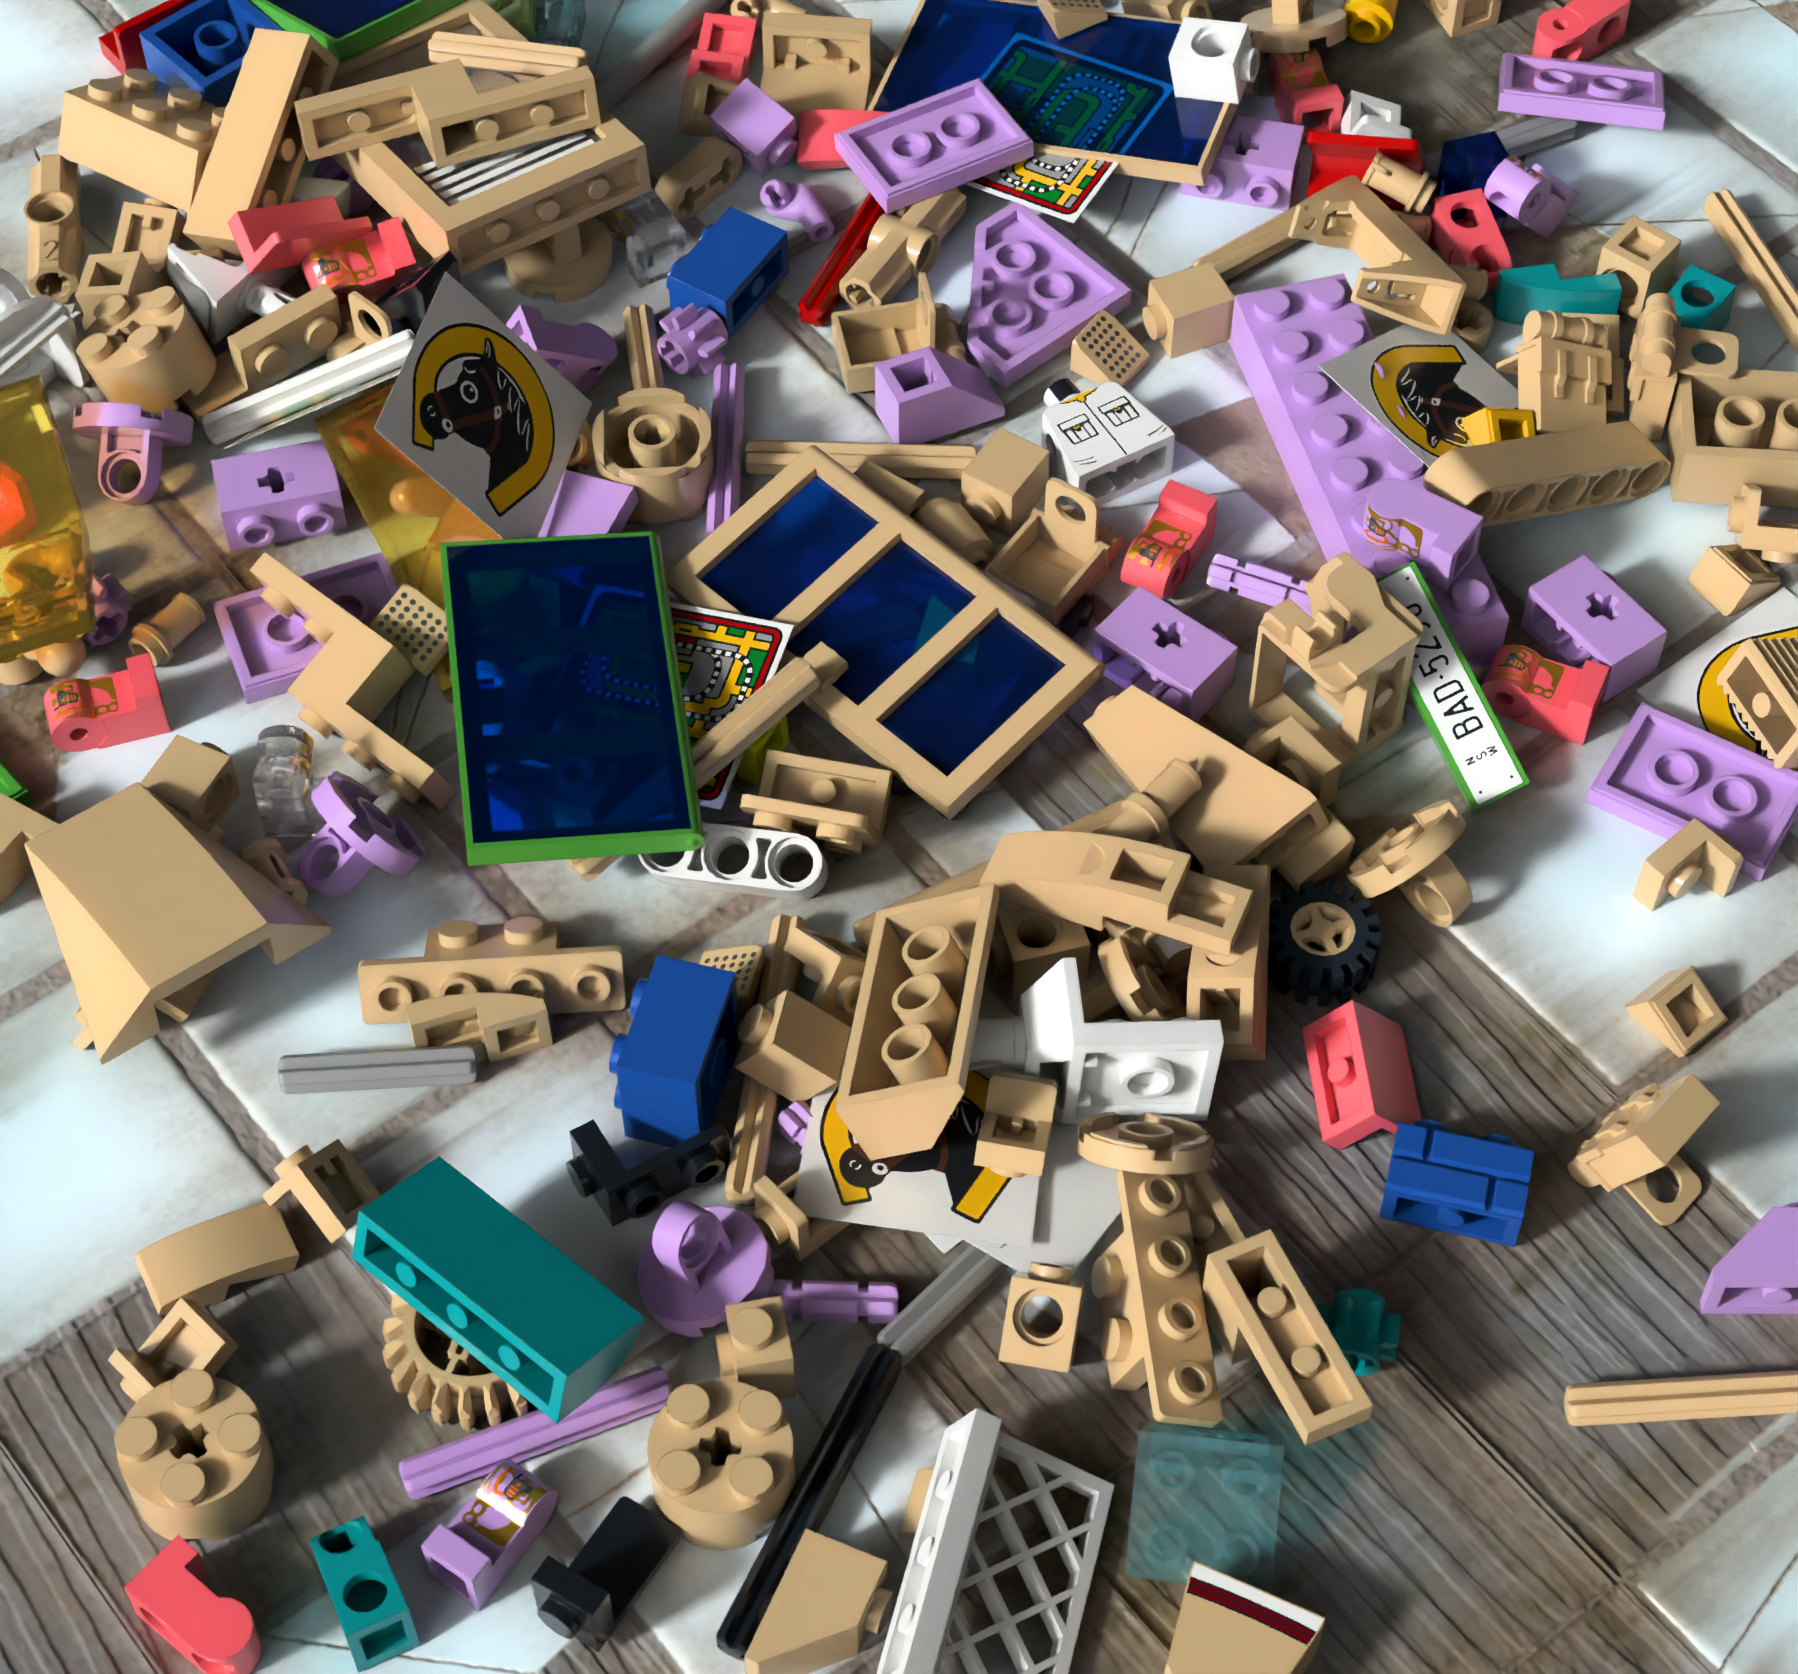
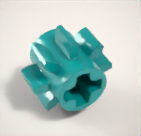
(1362, 1328)

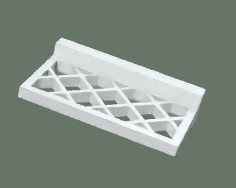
(947, 1546)

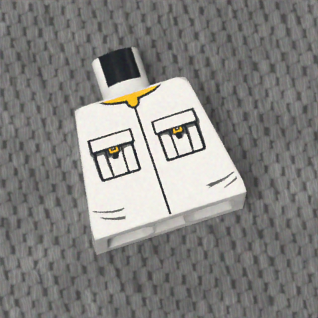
(1104, 440)

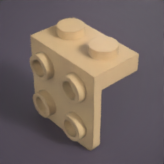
(816, 61)
(821, 800)

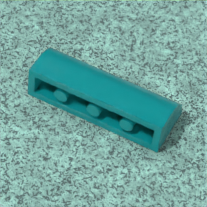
(496, 1287)

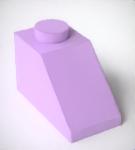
(1759, 1270)

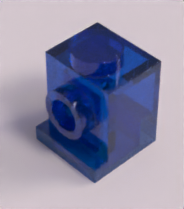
(1468, 165)

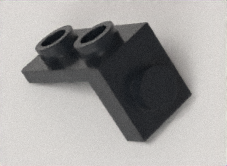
(645, 1186)
(605, 1575)

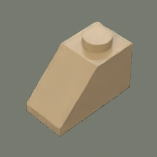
(821, 1608)

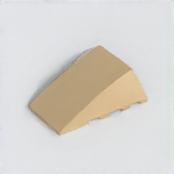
(151, 908)

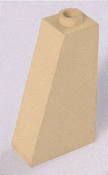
(1244, 806)

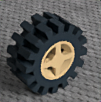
(1333, 923)

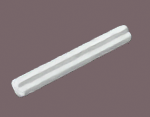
(308, 388)

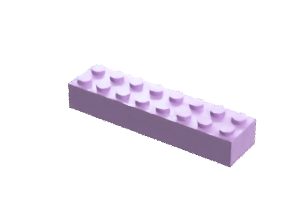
(1337, 446)

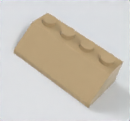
(916, 1020)

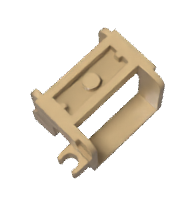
(1358, 678)

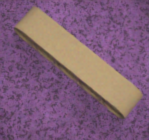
(1549, 473)

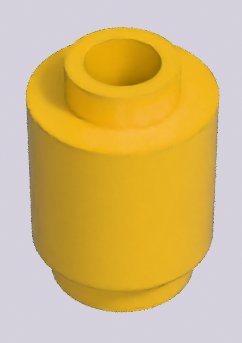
(1370, 19)

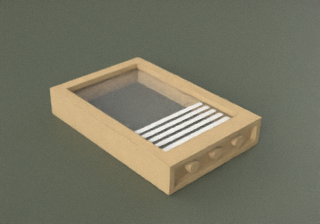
(497, 200)

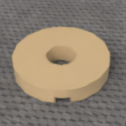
(1147, 1145)

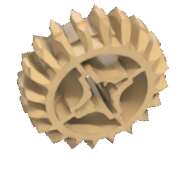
(462, 1389)

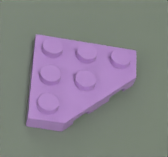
(1031, 294)

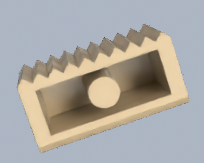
(1765, 690)

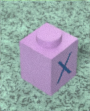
(756, 127)

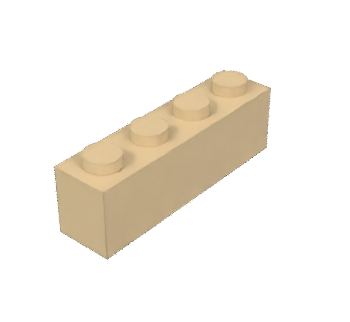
(260, 137)

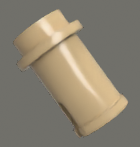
(1399, 182)
(167, 629)

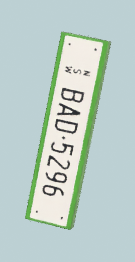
(1454, 702)

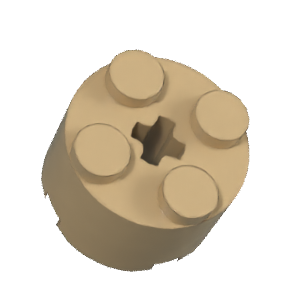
(146, 350)
(658, 449)
(712, 1427)
(196, 1458)

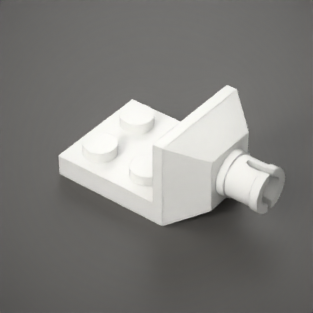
(1105, 1064)

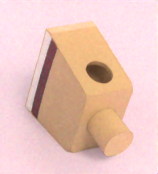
(1240, 1629)

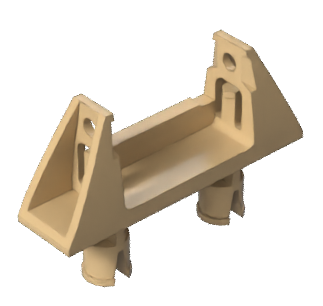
(1395, 252)

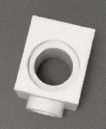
(1212, 60)

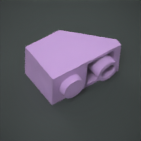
(932, 396)

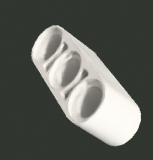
(762, 872)

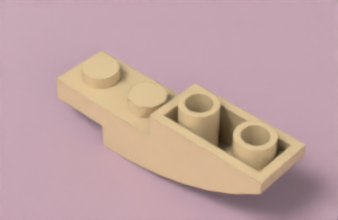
(1118, 878)

